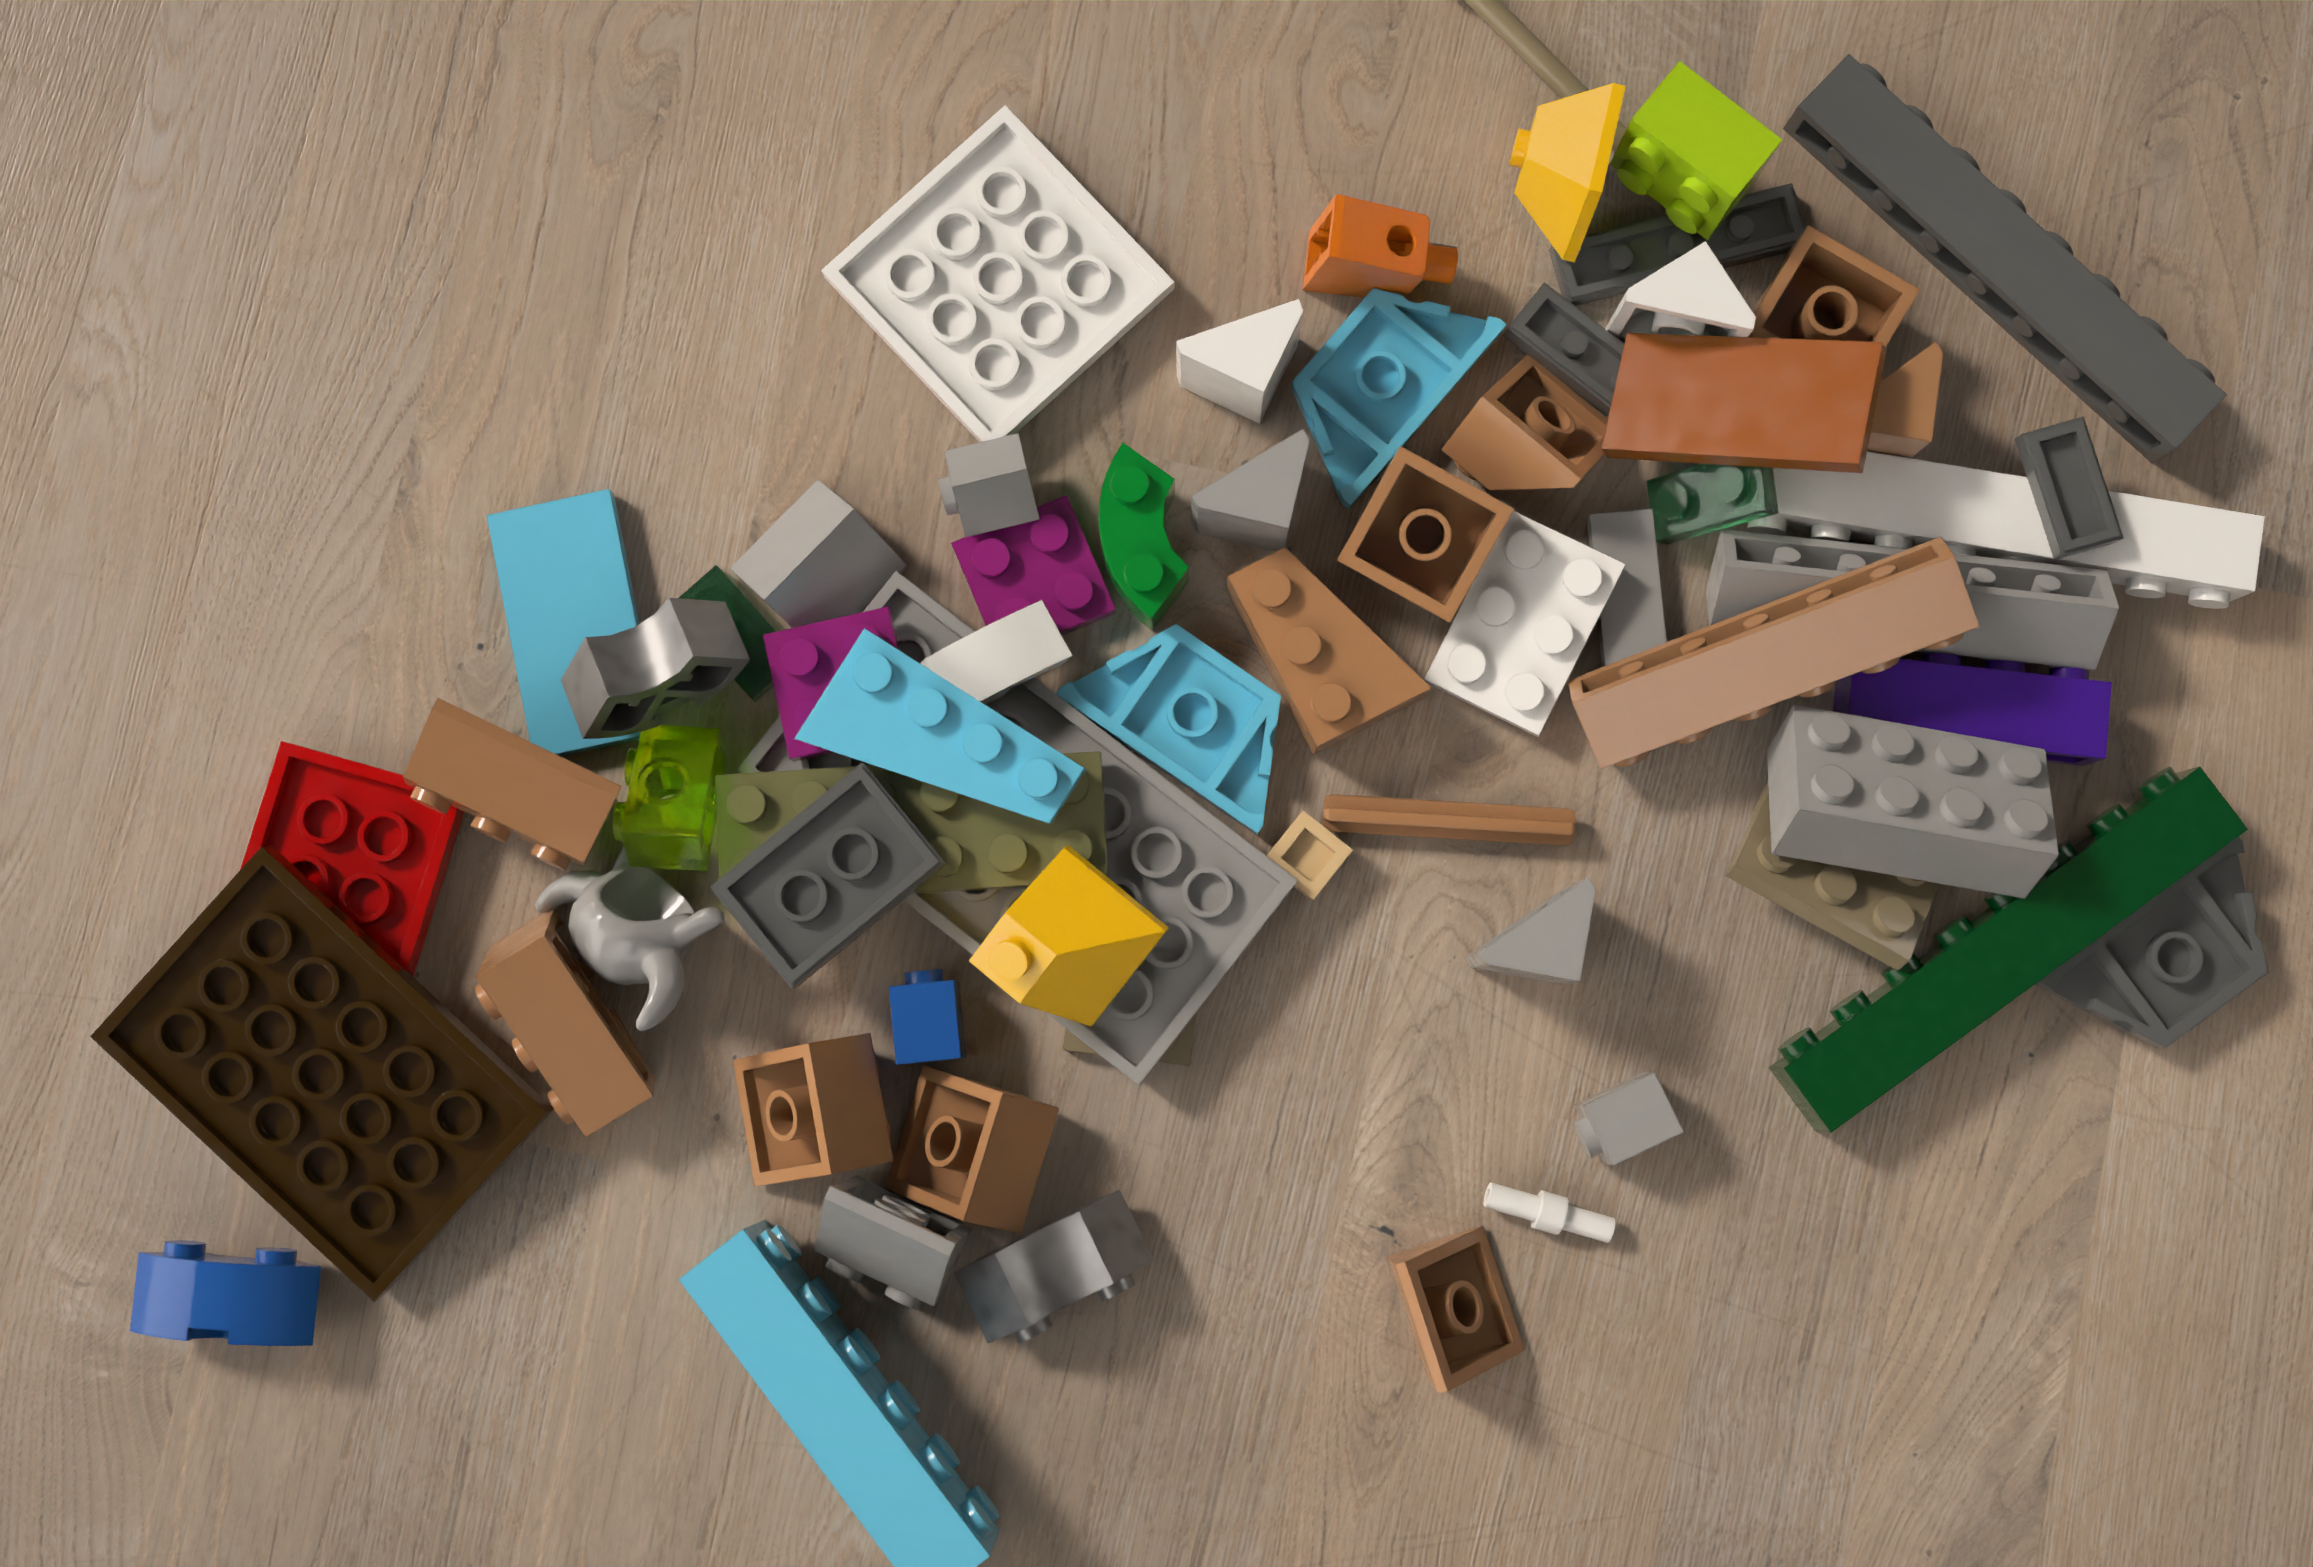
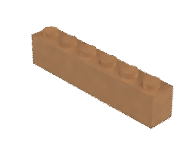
(1774, 654)

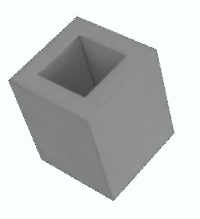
(988, 485)
(1626, 1119)

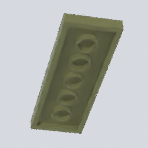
(976, 839)

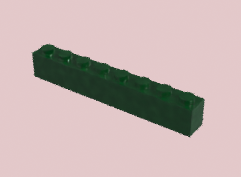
(2005, 948)

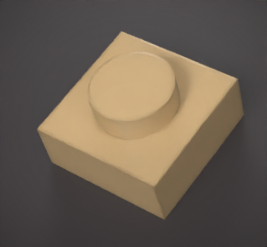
(1309, 854)

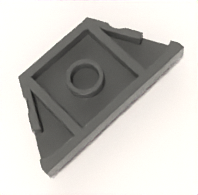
(2171, 957)

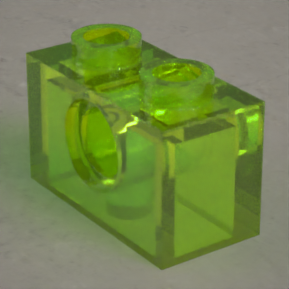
(679, 828)

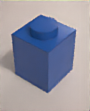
(927, 1018)

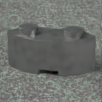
(634, 675)
(1053, 1268)

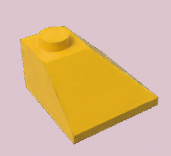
(1566, 163)
(1069, 941)

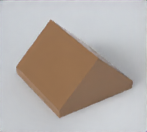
(1907, 406)
(1456, 1307)

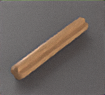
(1449, 820)

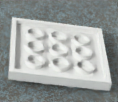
(998, 279)

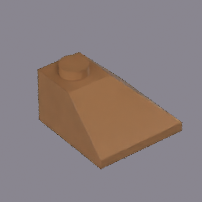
(1528, 433)

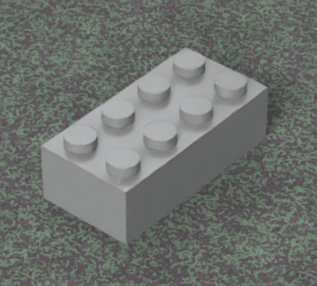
(1910, 802)

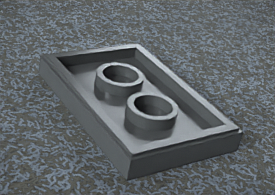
(828, 875)

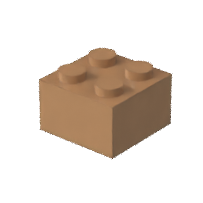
(1831, 295)
(1425, 534)

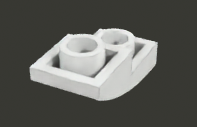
(1002, 654)

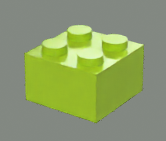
(1693, 151)

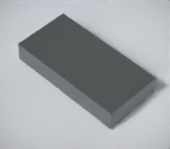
(2069, 488)

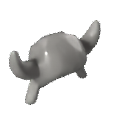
(632, 930)

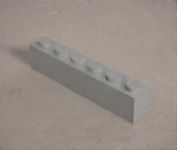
(2022, 607)

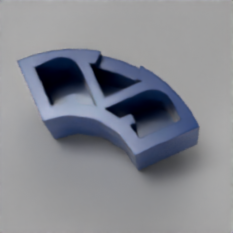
(229, 1297)

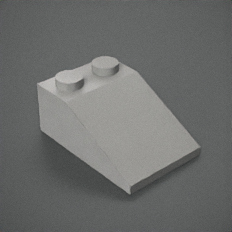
(890, 1240)

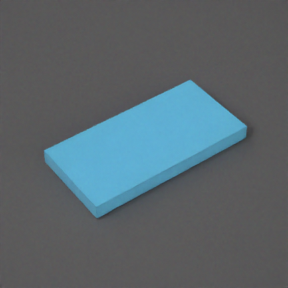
(561, 582)

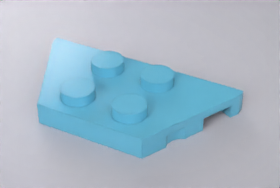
(1384, 381)
(1189, 718)

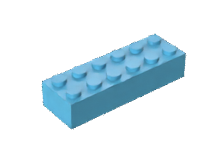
(841, 1403)

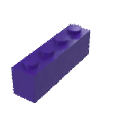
(1996, 702)

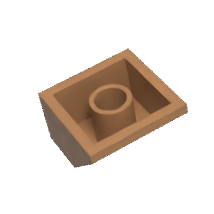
(813, 1110)
(971, 1149)

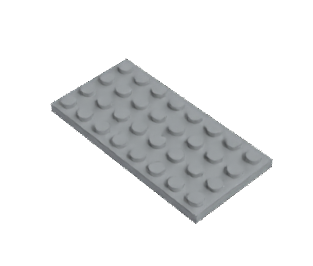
(1160, 851)

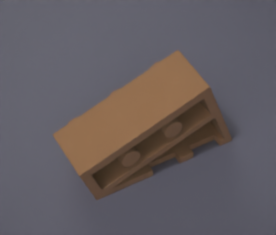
(1319, 652)
(563, 1026)

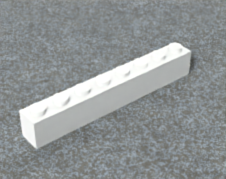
(1994, 515)

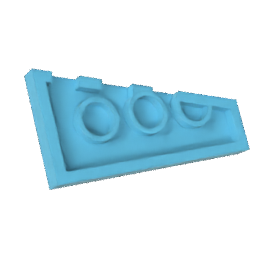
(924, 727)

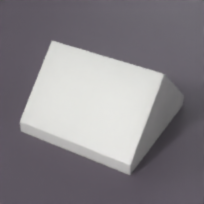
(1684, 299)
(1241, 360)

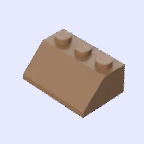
(509, 786)

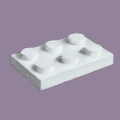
(1524, 623)

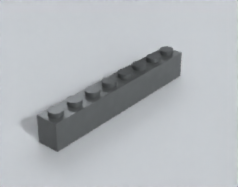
(2004, 259)

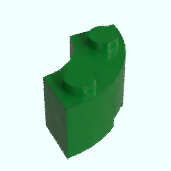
(1134, 536)

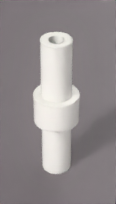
(1549, 1212)

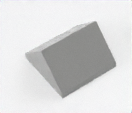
(1256, 499)
(818, 561)
(1545, 942)

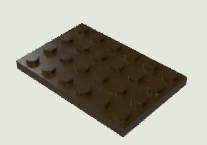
(321, 1072)

